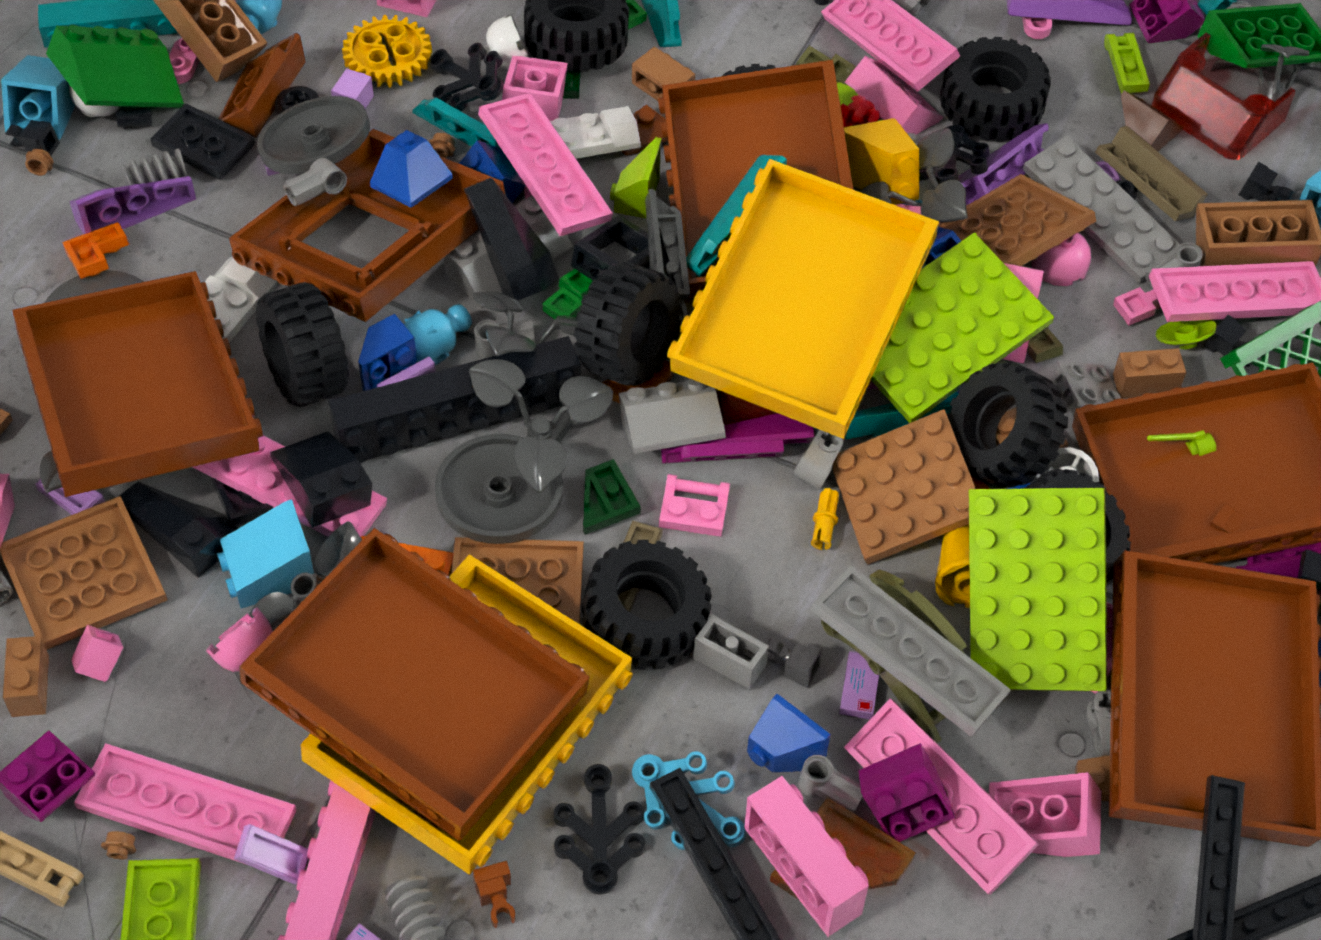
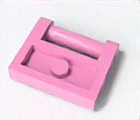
(690, 513)

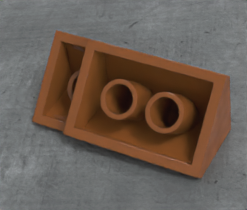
(261, 83)

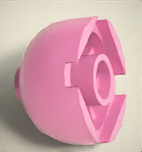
(1065, 262)
(240, 641)

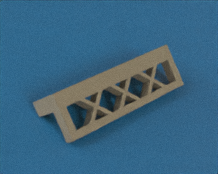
(1152, 174)

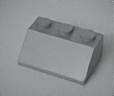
(670, 415)

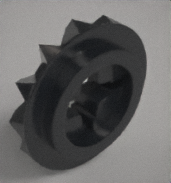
(288, 96)

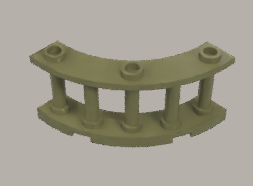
(929, 614)

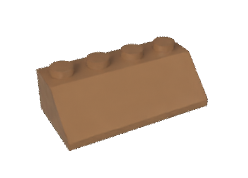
(215, 33)
(1258, 232)

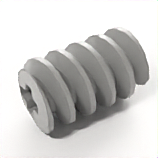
(156, 170)
(412, 911)

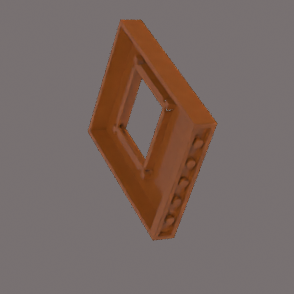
(435, 227)

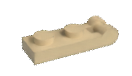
(35, 870)

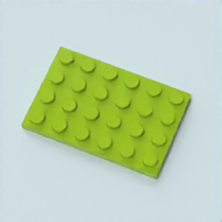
(955, 322)
(1039, 587)

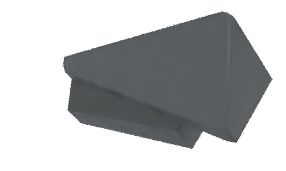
(667, 245)

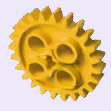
(404, 42)

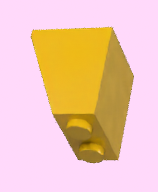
(883, 154)

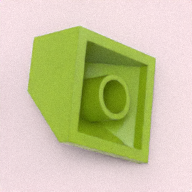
(636, 181)

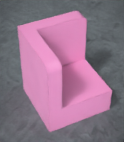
(96, 653)

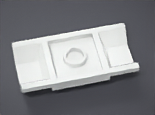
(599, 134)
(236, 293)

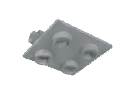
(1084, 384)

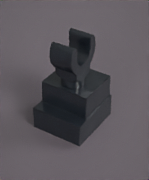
(35, 136)
(1260, 184)
(1226, 337)

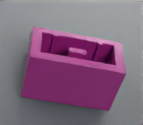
(1167, 18)
(43, 777)
(905, 793)

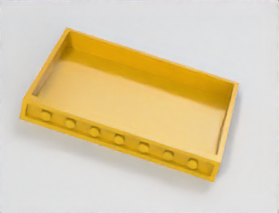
(803, 297)
(601, 661)

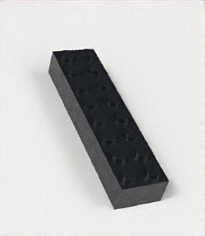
(445, 404)

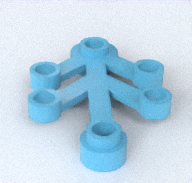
(699, 786)

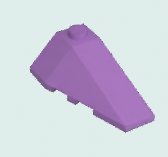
(130, 203)

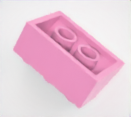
(892, 96)

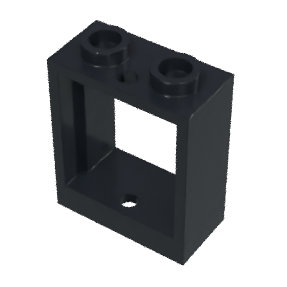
(587, 252)

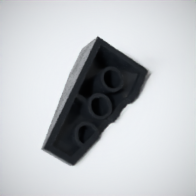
(514, 249)
(178, 526)

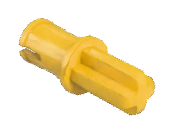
(825, 519)

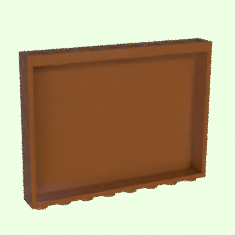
(730, 120)
(135, 382)
(1262, 466)
(415, 682)
(1217, 682)

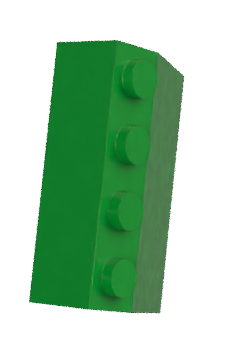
(1240, 32)
(115, 66)

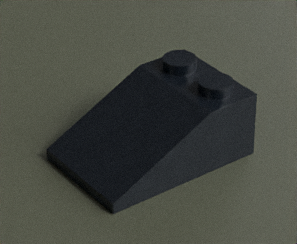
(323, 478)

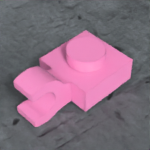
(1136, 305)

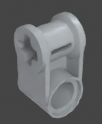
(818, 459)
(1100, 722)

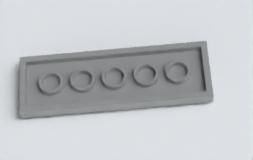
(1121, 223)
(910, 650)

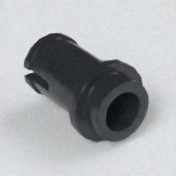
(133, 117)

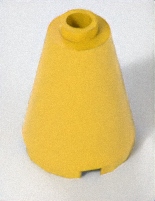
(953, 569)

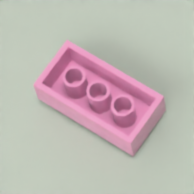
(806, 855)

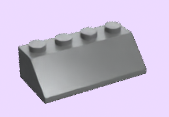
(471, 266)

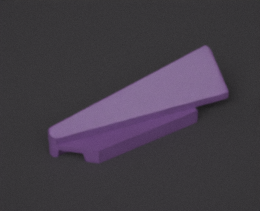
(1073, 10)
(1004, 163)

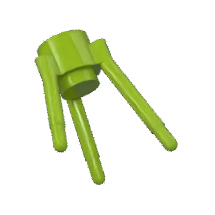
(1199, 443)

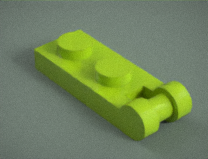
(1127, 62)

